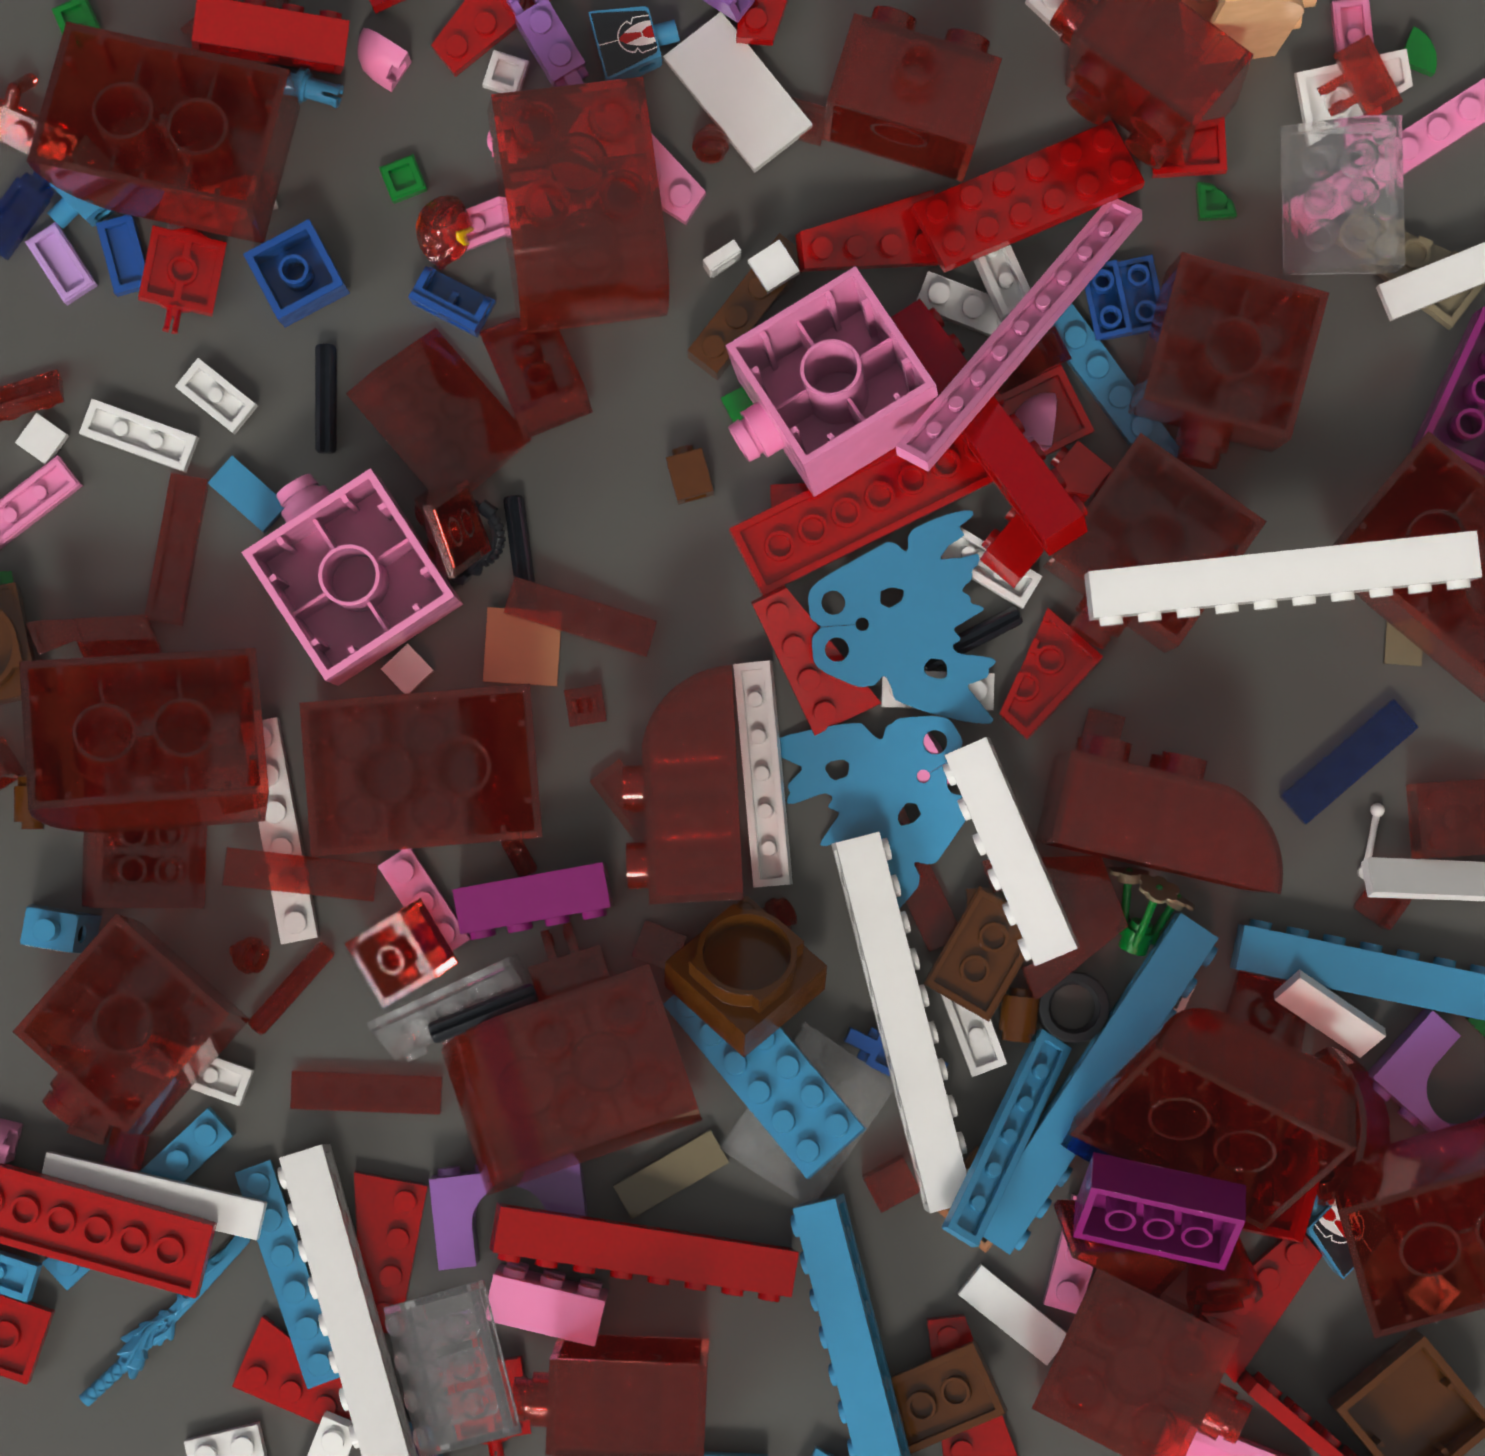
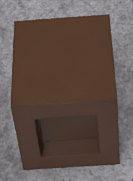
(689, 474)

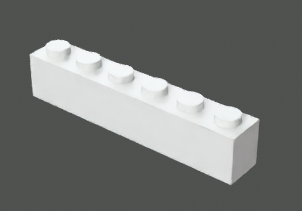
(1011, 851)

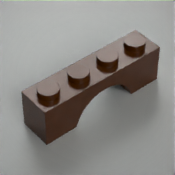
(736, 317)

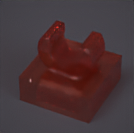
(585, 705)

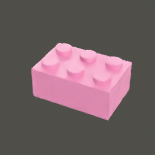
(547, 1302)

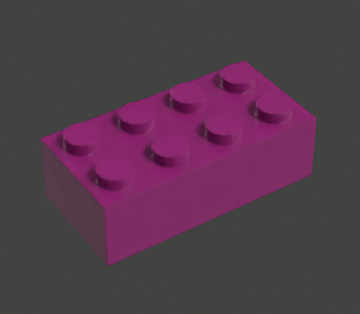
(1459, 403)
(533, 898)
(1159, 1211)

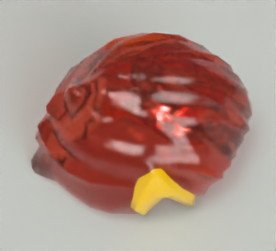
(443, 230)

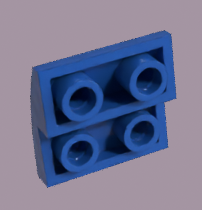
(1123, 298)

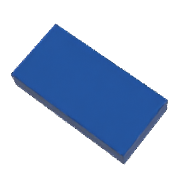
(122, 253)

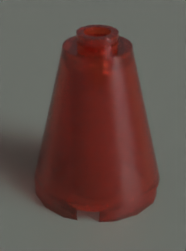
(1223, 1289)

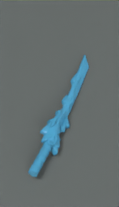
(160, 1328)

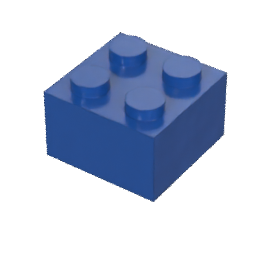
(296, 273)

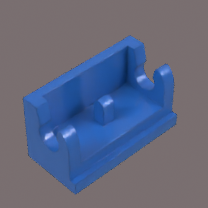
(451, 301)

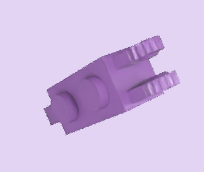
(550, 43)

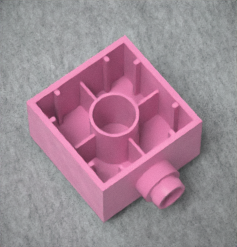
(828, 383)
(349, 573)

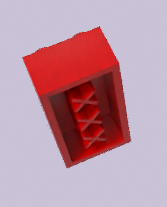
(272, 34)

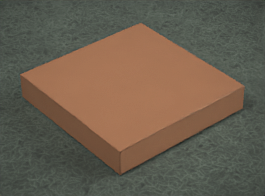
(520, 651)

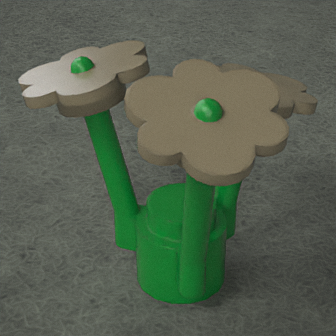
(1139, 933)

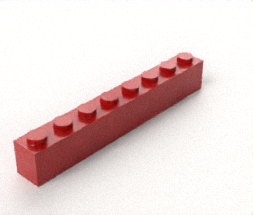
(998, 439)
(643, 1251)

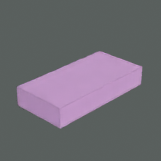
(61, 263)

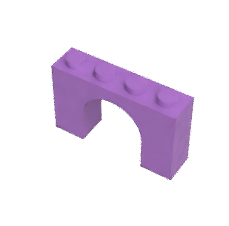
(1407, 1065)
(456, 1200)

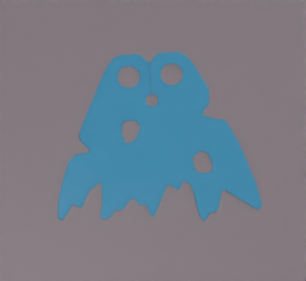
(911, 631)
(878, 787)

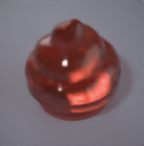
(710, 144)
(782, 910)
(249, 955)

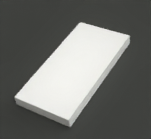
(737, 92)

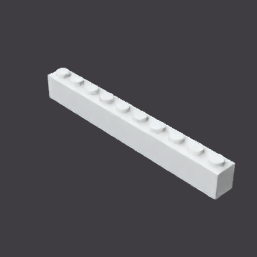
(1282, 576)
(902, 1019)
(345, 1303)

